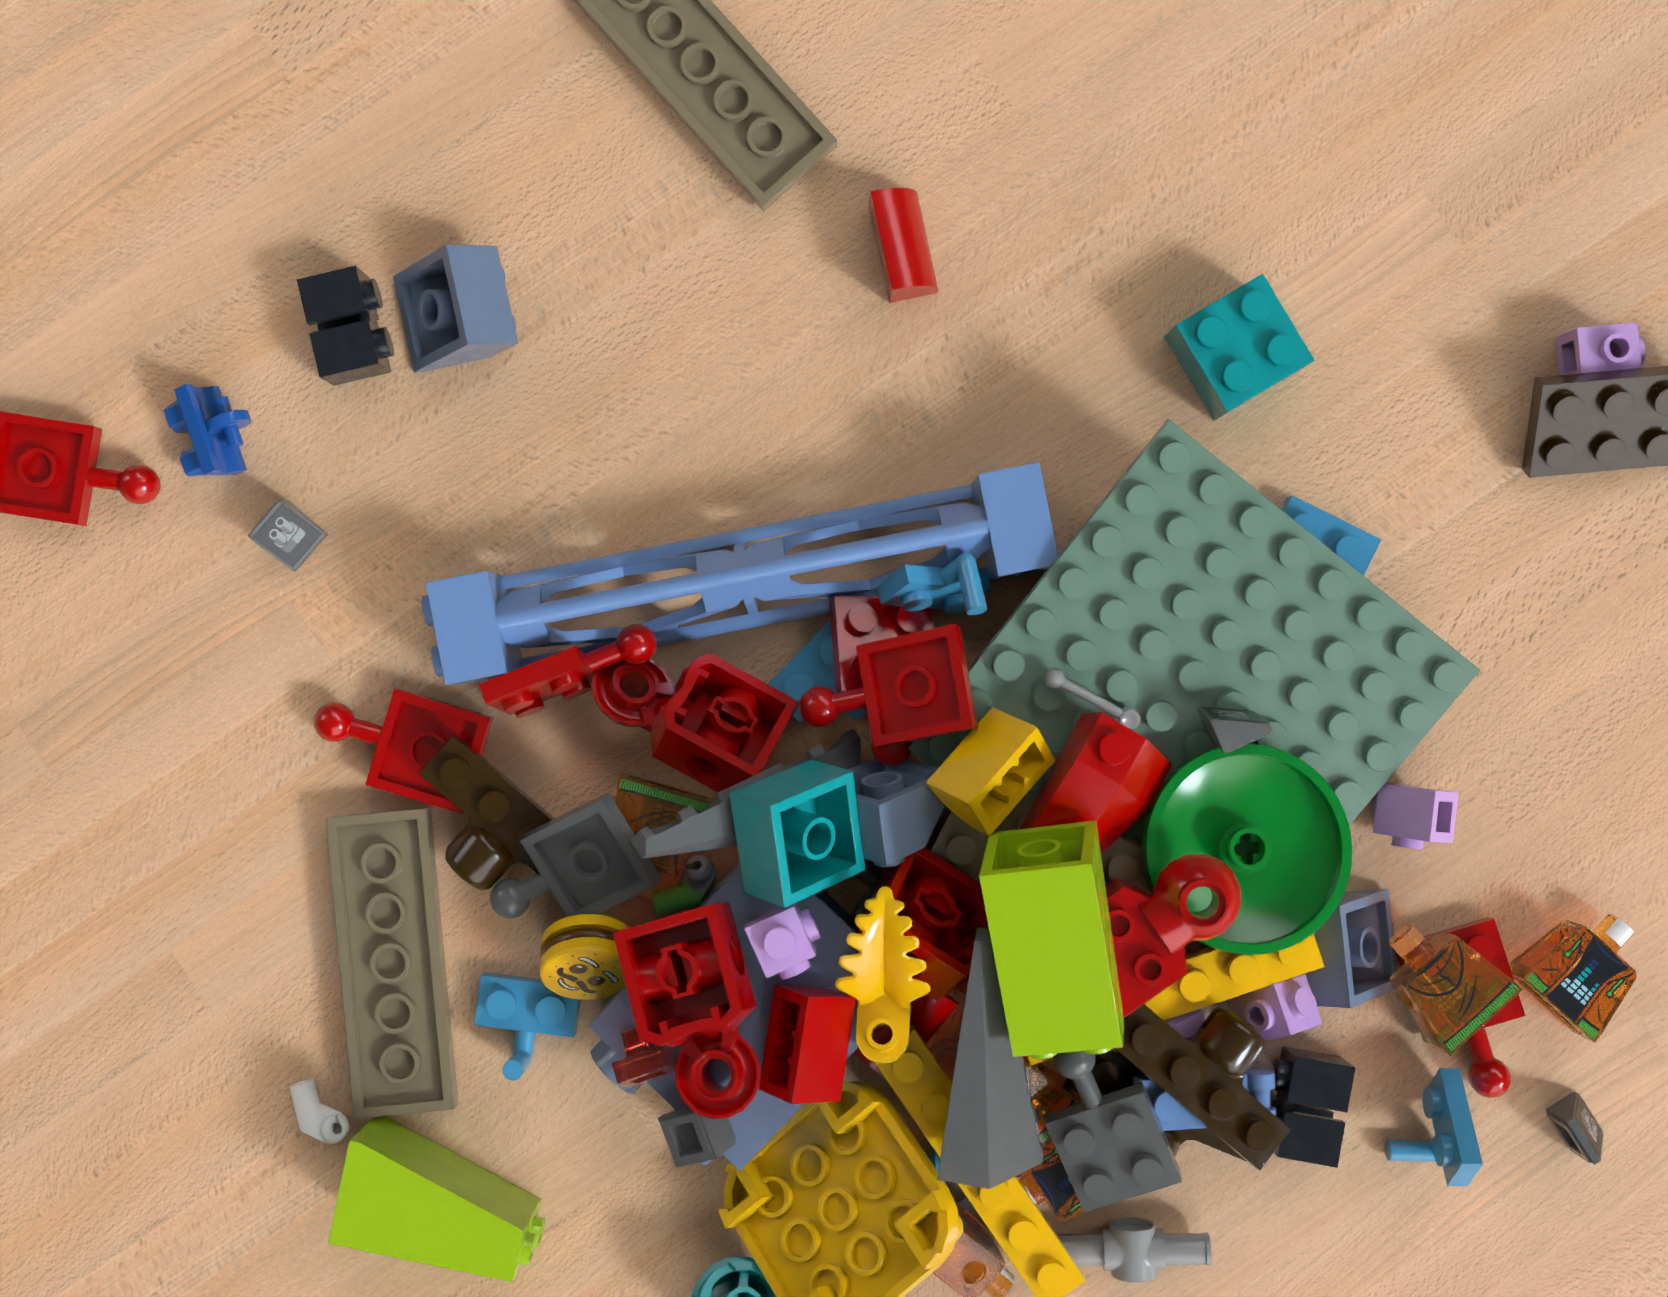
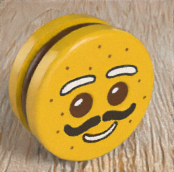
(581, 957)

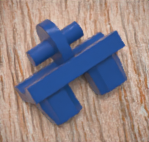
(211, 429)

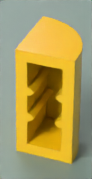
(991, 770)

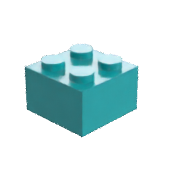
(1238, 347)
(797, 832)

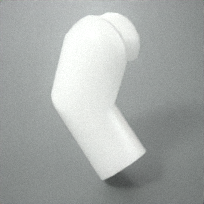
(316, 1118)

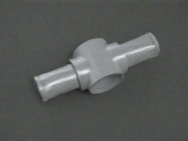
(1137, 1249)

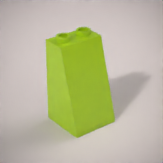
(1052, 940)
(431, 1205)

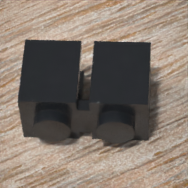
(348, 335)
(1317, 1082)

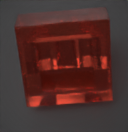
(643, 1061)

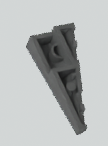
(715, 825)
(990, 1111)

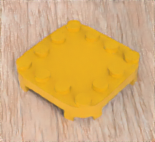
(843, 1202)

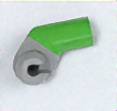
(691, 889)

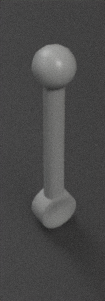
(1127, 716)

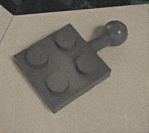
(583, 862)
(1110, 1140)

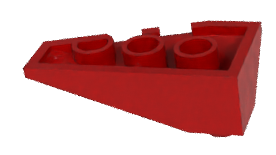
(1100, 777)

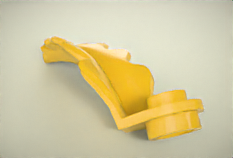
(883, 976)

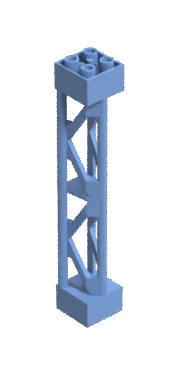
(485, 625)

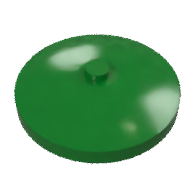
(1270, 826)

